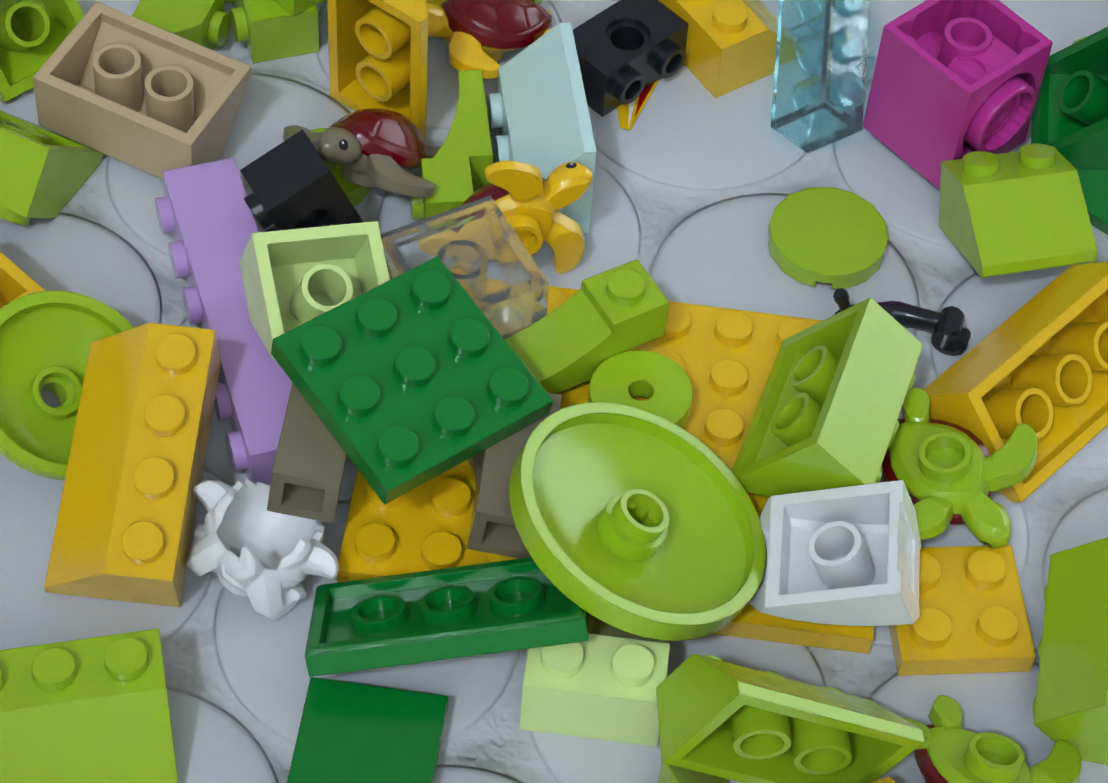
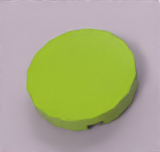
(827, 237)

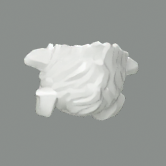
(257, 549)

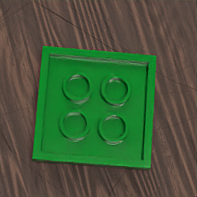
(411, 378)

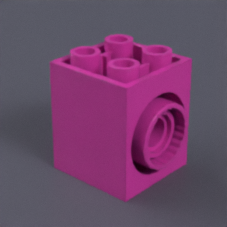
(955, 82)

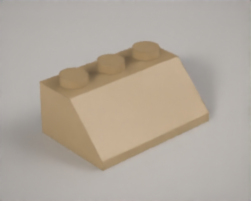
(140, 93)

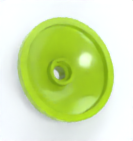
(46, 348)

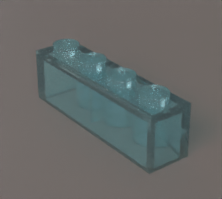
(820, 71)

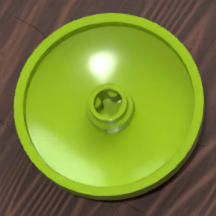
(637, 521)

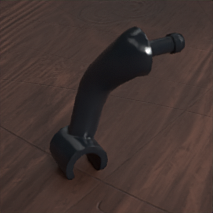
(946, 325)

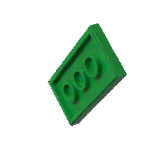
(438, 617)

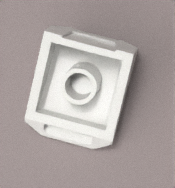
(841, 556)

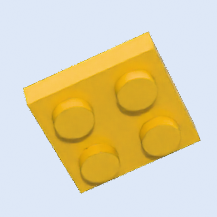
(968, 615)

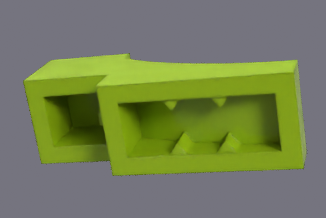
(464, 154)
(597, 322)

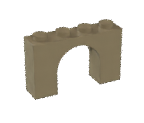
(312, 468)

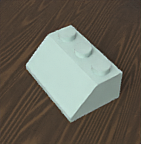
(545, 112)

